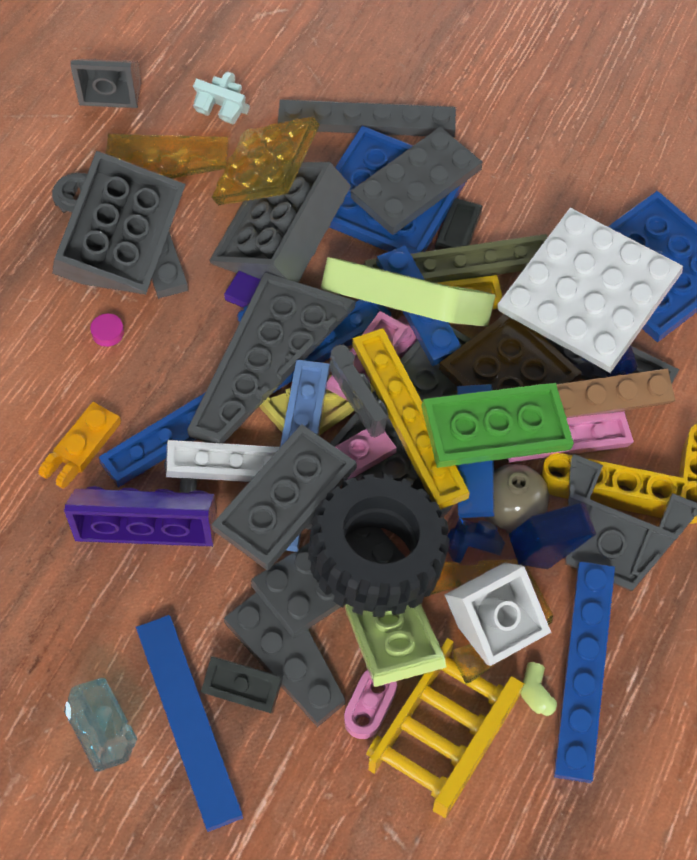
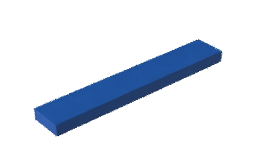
(189, 724)

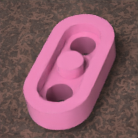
(370, 705)

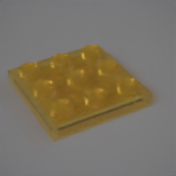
(265, 161)

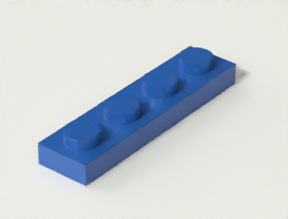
(433, 335)

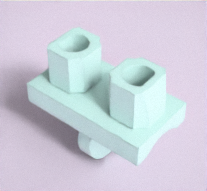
(221, 92)

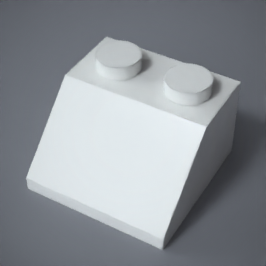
(498, 612)

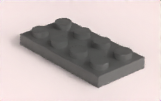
(416, 180)
(283, 496)
(296, 595)

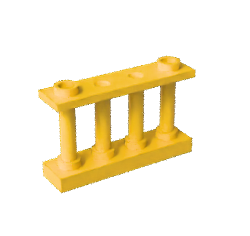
(463, 758)

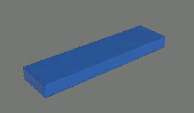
(477, 476)

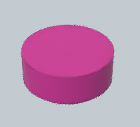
(107, 330)

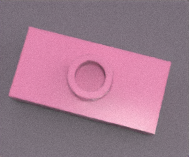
(367, 450)

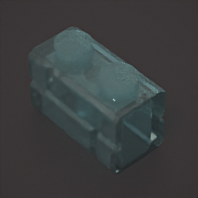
(100, 724)

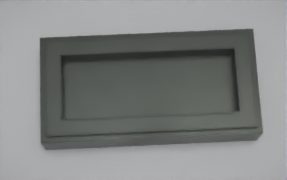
(459, 224)

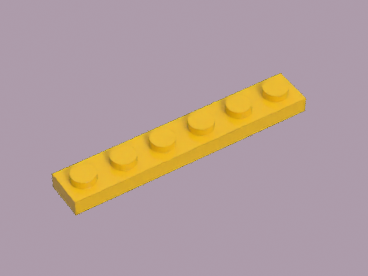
(407, 417)

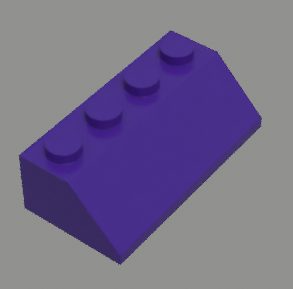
(141, 516)

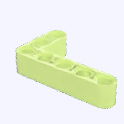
(408, 293)

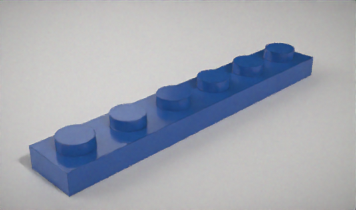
(584, 673)

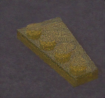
(170, 154)

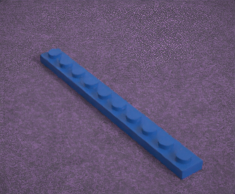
(150, 444)

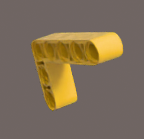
(639, 481)

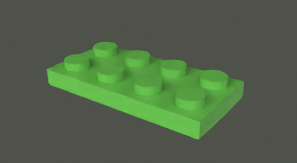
(496, 424)

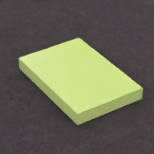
(396, 644)

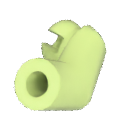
(534, 693)

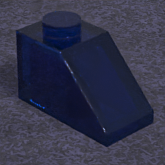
(551, 536)

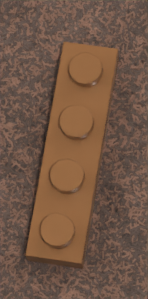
(616, 393)

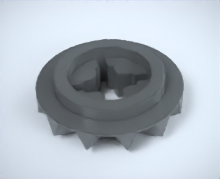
(65, 190)

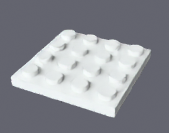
(590, 289)

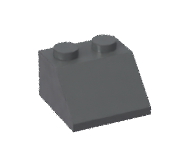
(106, 82)

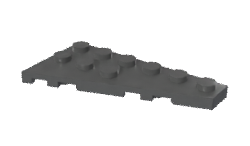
(277, 329)

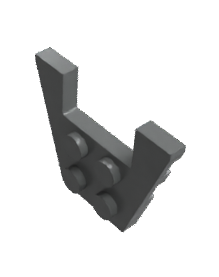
(622, 539)

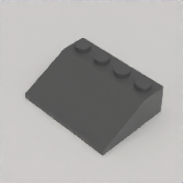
(118, 226)
(283, 230)

